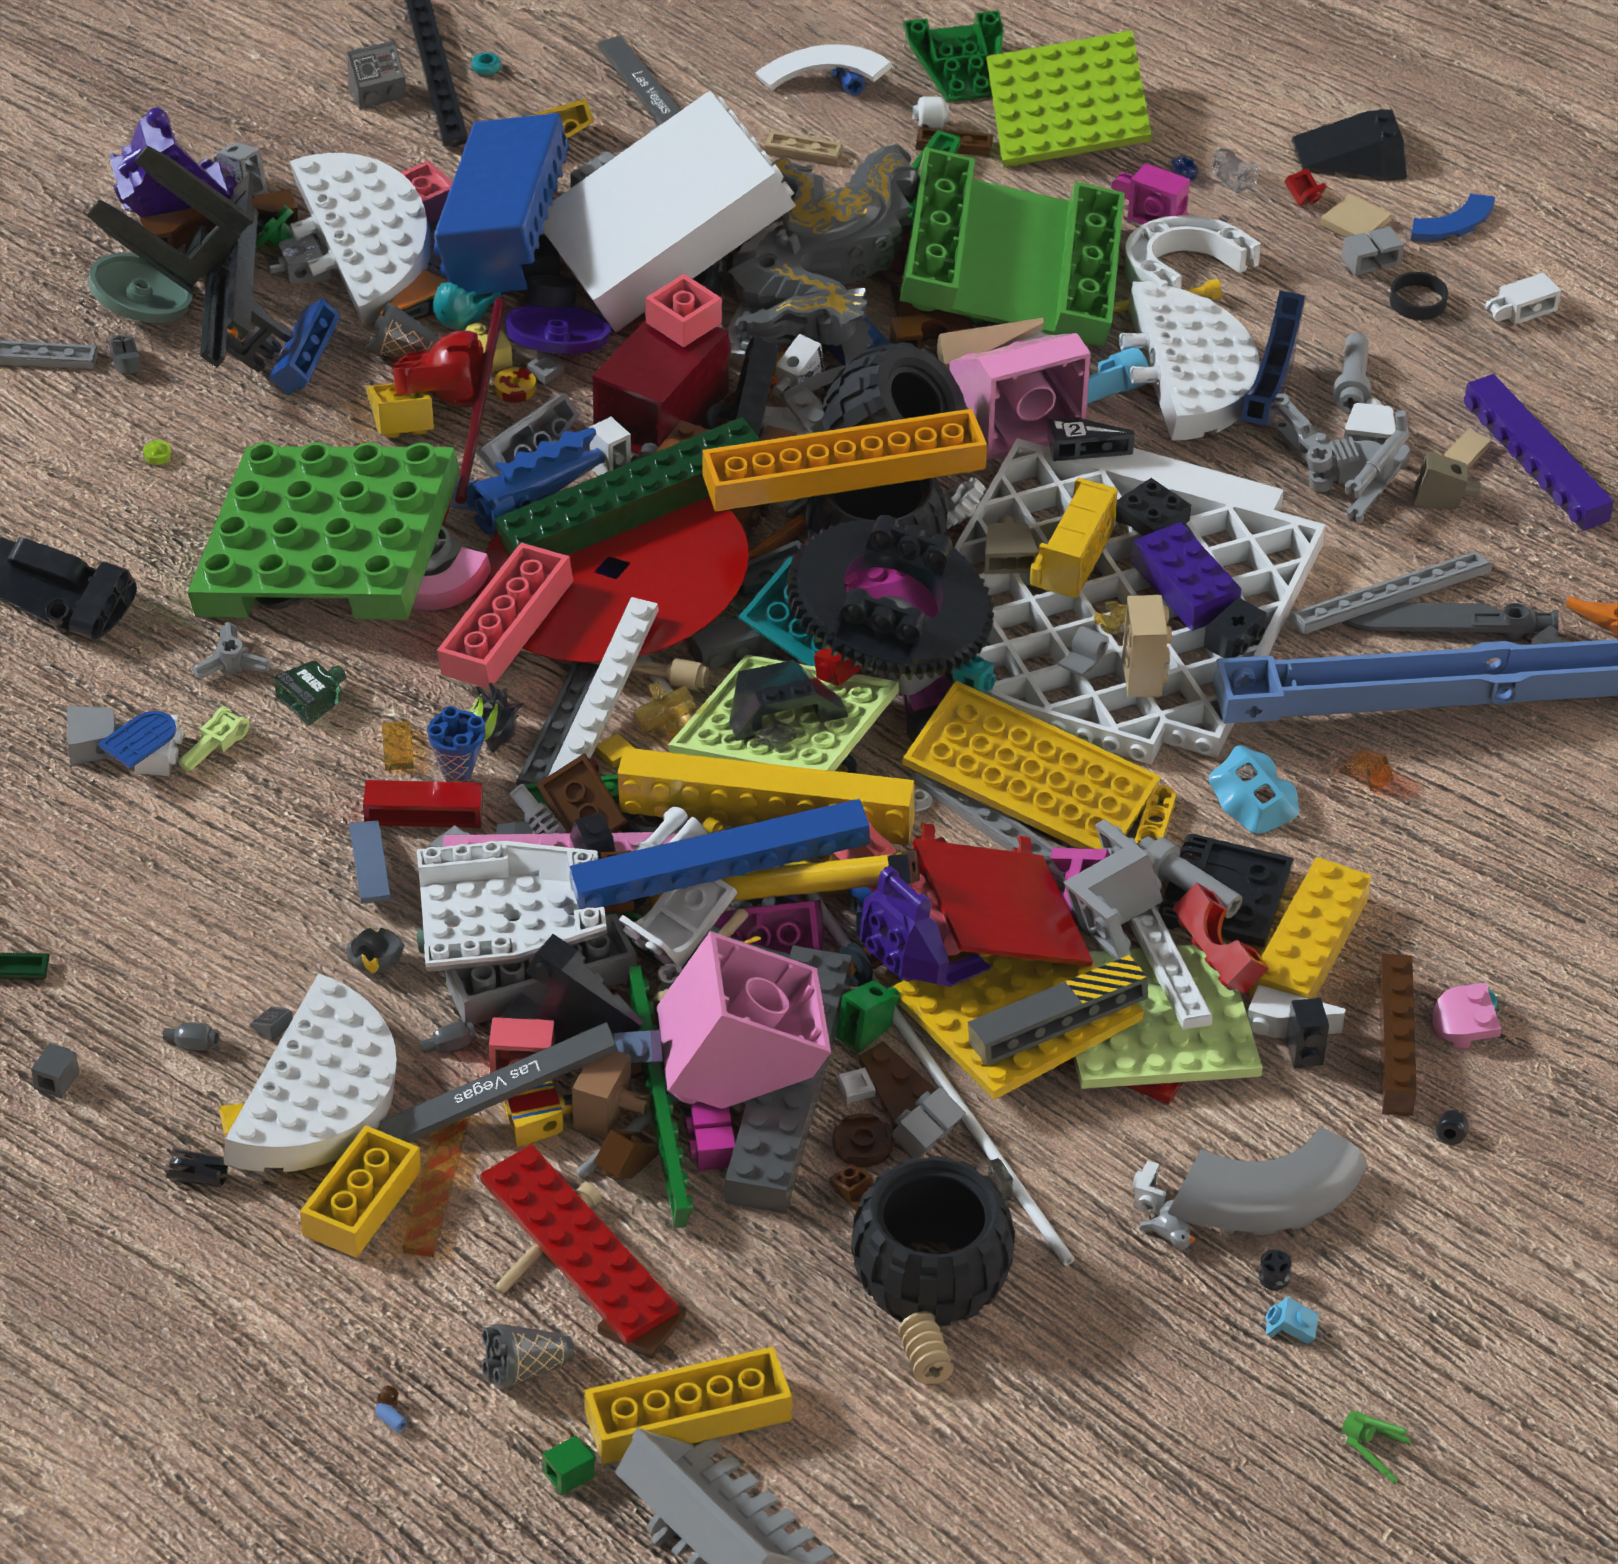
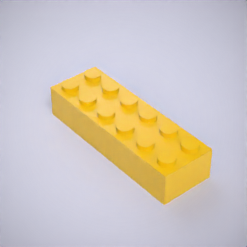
(1314, 929)
(690, 1402)

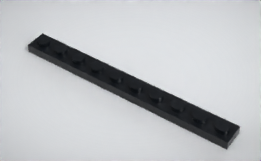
(436, 72)

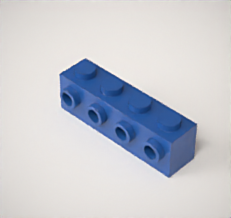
(305, 348)

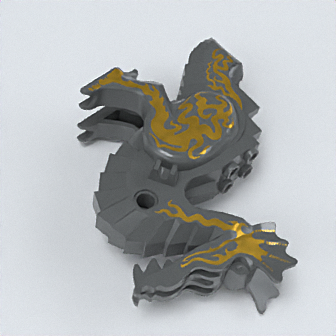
(825, 241)

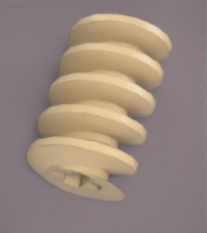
(925, 1348)

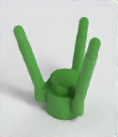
(1362, 1428)

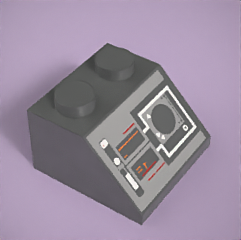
(375, 75)

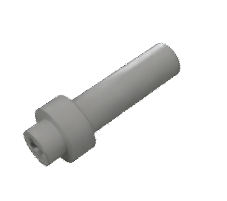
(1353, 384)
(1184, 874)

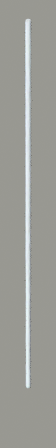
(935, 1071)

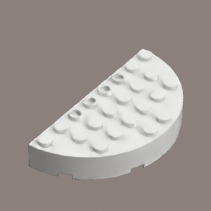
(319, 1085)

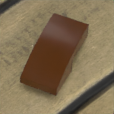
(851, 1184)

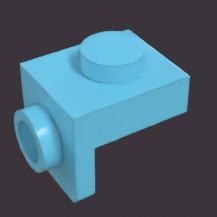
(1293, 1319)

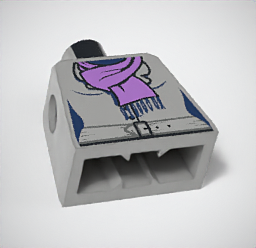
(241, 159)

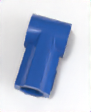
(851, 82)

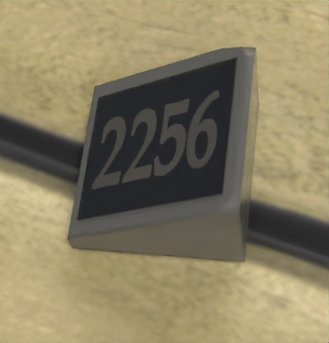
(272, 1022)

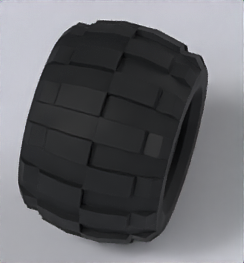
(890, 386)
(908, 502)
(935, 1202)

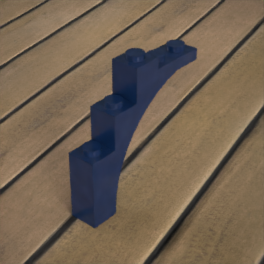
(1277, 361)

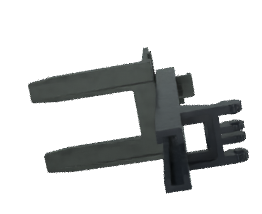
(222, 256)

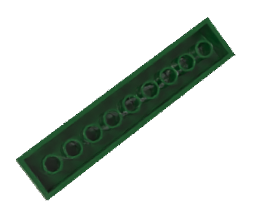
(620, 496)

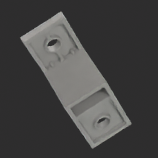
(1114, 890)

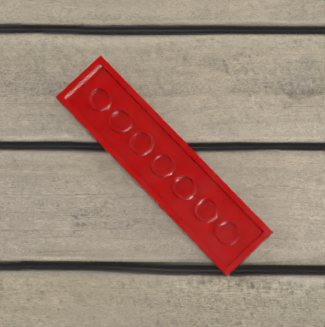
(579, 1244)

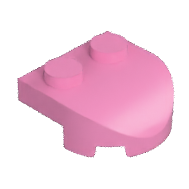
(1465, 1015)

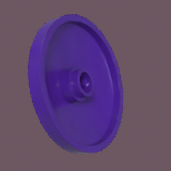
(557, 329)

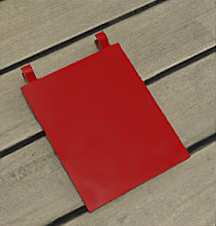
(1001, 900)

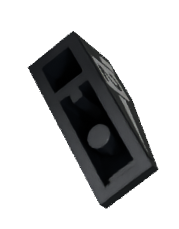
(1086, 439)

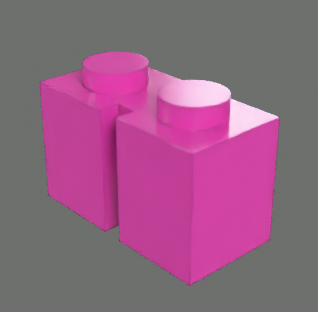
(712, 1136)

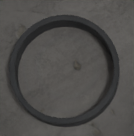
(1419, 279)

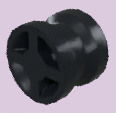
(1281, 1265)

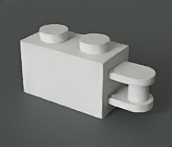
(1525, 299)

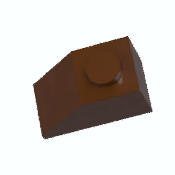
(625, 1154)

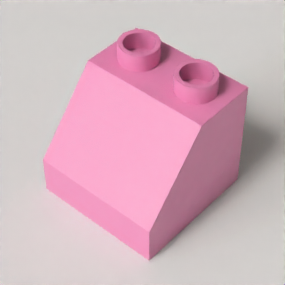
(1024, 387)
(740, 1024)

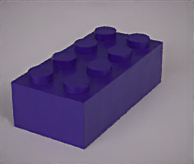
(1184, 575)

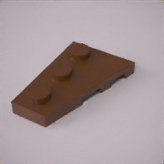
(894, 1080)

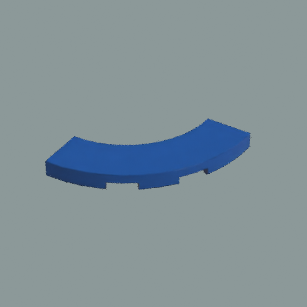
(1458, 223)

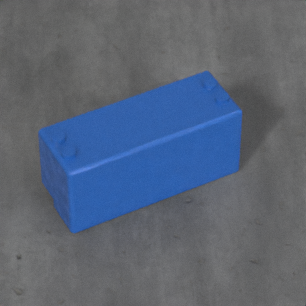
(500, 201)

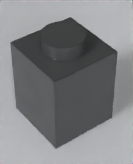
(55, 1070)

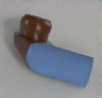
(386, 1409)

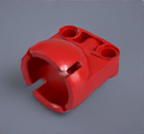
(447, 369)

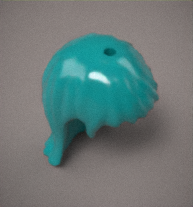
(460, 308)

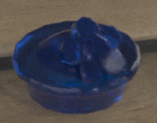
(1185, 167)

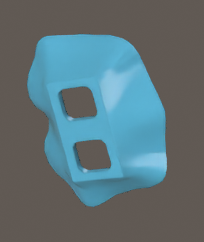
(1238, 796)

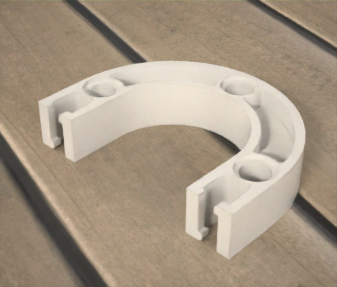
(1185, 234)

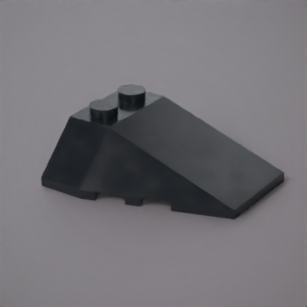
(1355, 145)
(779, 689)

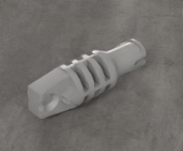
(536, 814)

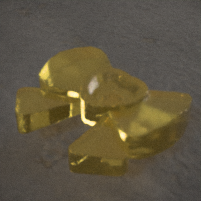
(1112, 622)

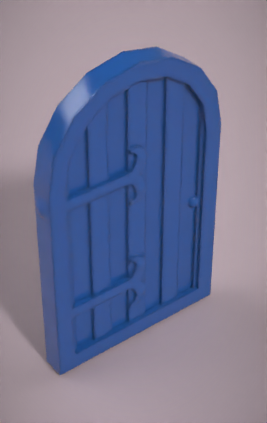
(139, 737)

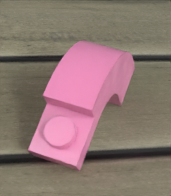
(455, 583)

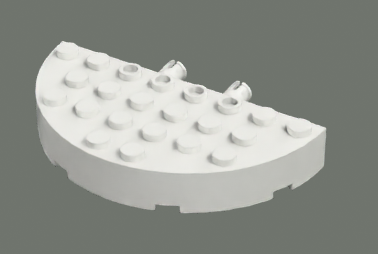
(368, 224)
(1195, 356)

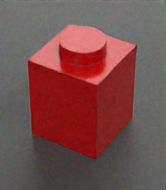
(832, 669)

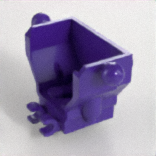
(139, 190)

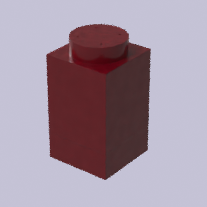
(657, 383)

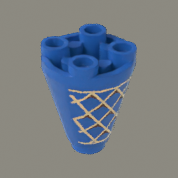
(456, 742)

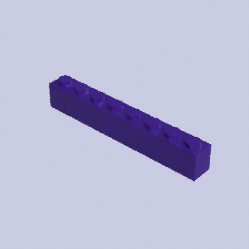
(1538, 452)

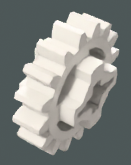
(963, 500)

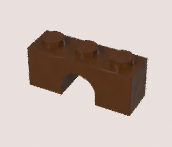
(924, 327)

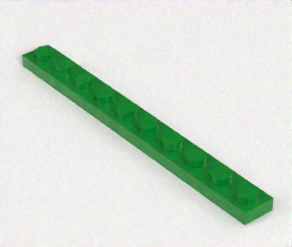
(661, 1107)

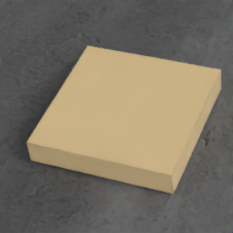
(1354, 217)

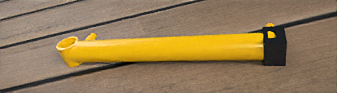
(819, 876)

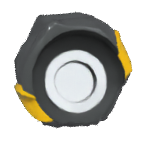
(375, 950)

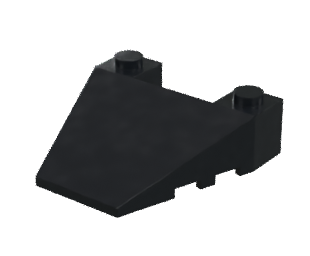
(575, 996)

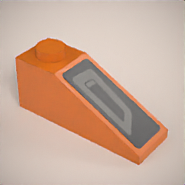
(419, 296)

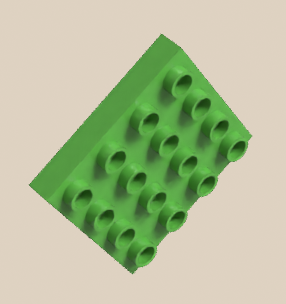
(1012, 251)
(326, 528)

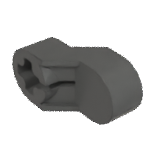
(125, 354)

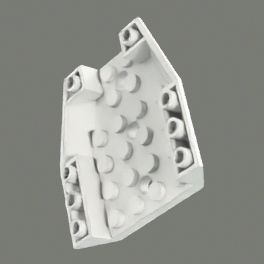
(487, 887)

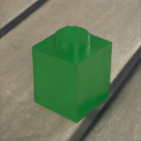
(569, 1464)

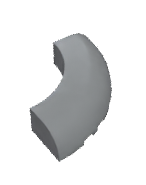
(1270, 1192)

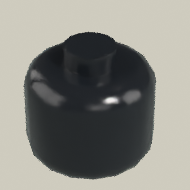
(1452, 1127)

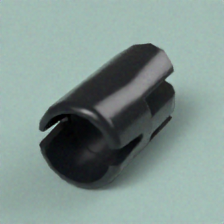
(197, 1168)

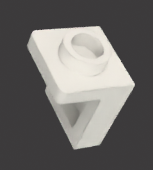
(1145, 1194)

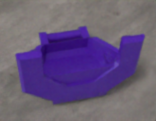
(905, 937)

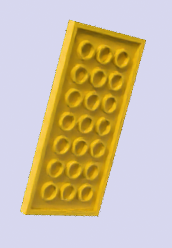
(1029, 768)

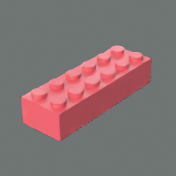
(505, 615)

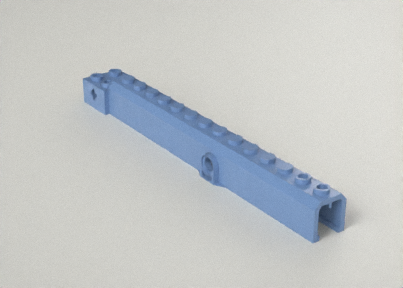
(1414, 679)

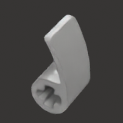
(1086, 651)

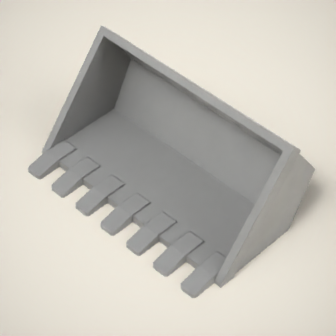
(708, 1507)

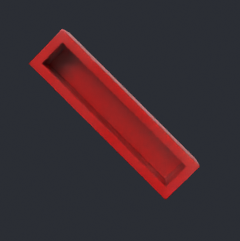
(423, 803)

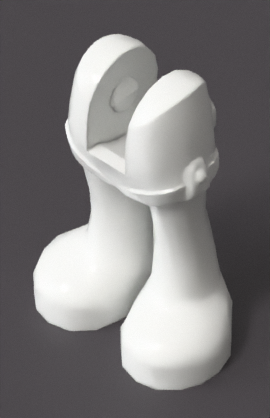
(675, 822)

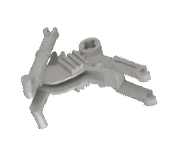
(1346, 458)

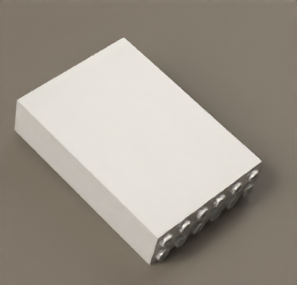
(666, 208)

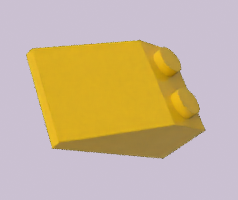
(400, 413)

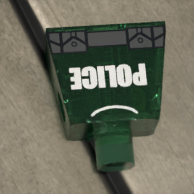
(309, 689)

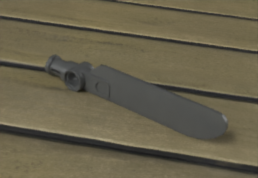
(1513, 621)

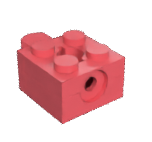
(432, 187)

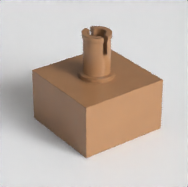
(604, 1093)

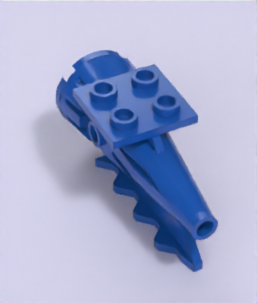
(532, 477)

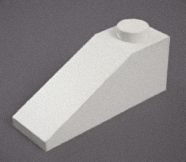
(1271, 1008)

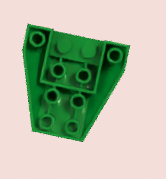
(957, 54)

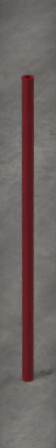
(479, 402)

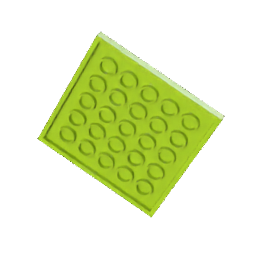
(1068, 98)

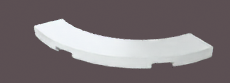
(823, 58)

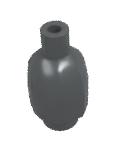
(193, 1036)
(450, 1037)

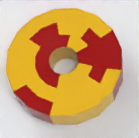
(515, 384)

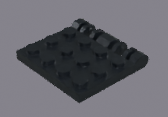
(1248, 871)

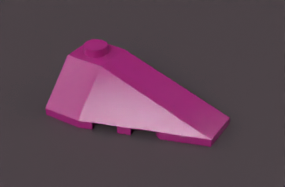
(781, 925)

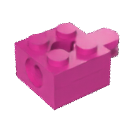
(1153, 193)

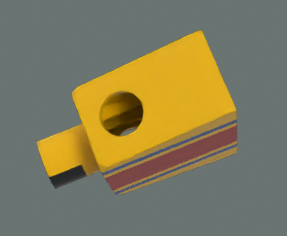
(537, 1113)

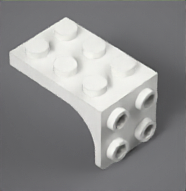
(680, 921)

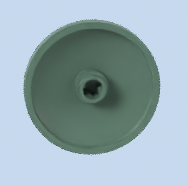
(137, 289)

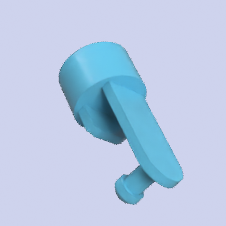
(1114, 374)

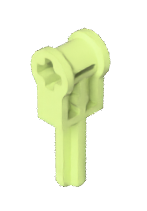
(216, 734)

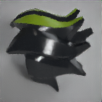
(498, 716)

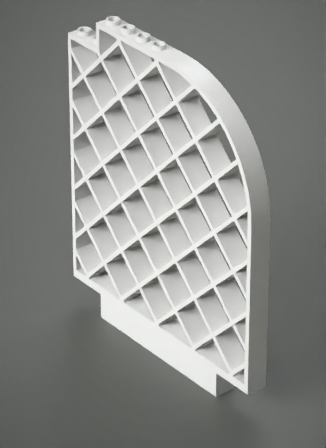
(1217, 505)

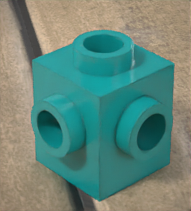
(976, 674)

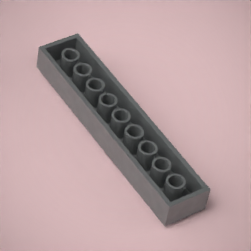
(779, 1122)

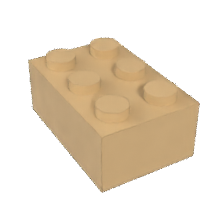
(1146, 646)

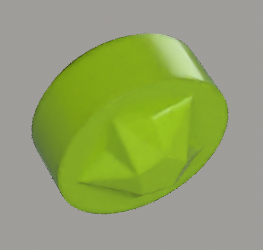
(157, 452)

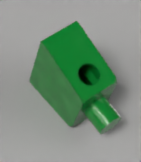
(866, 1014)

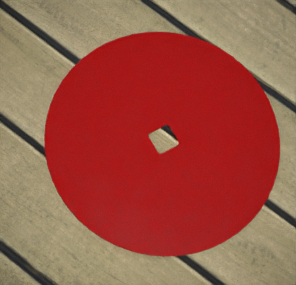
(681, 561)

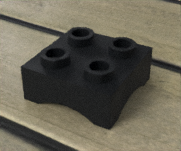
(1151, 508)

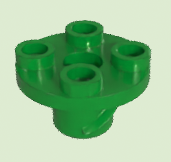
(276, 229)

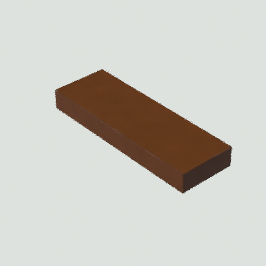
(971, 142)

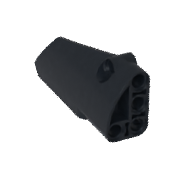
(64, 586)

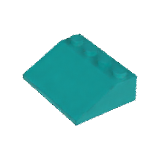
(772, 618)

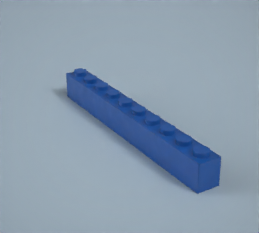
(720, 855)

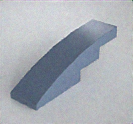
(369, 862)

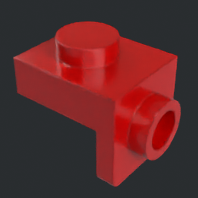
(1304, 187)

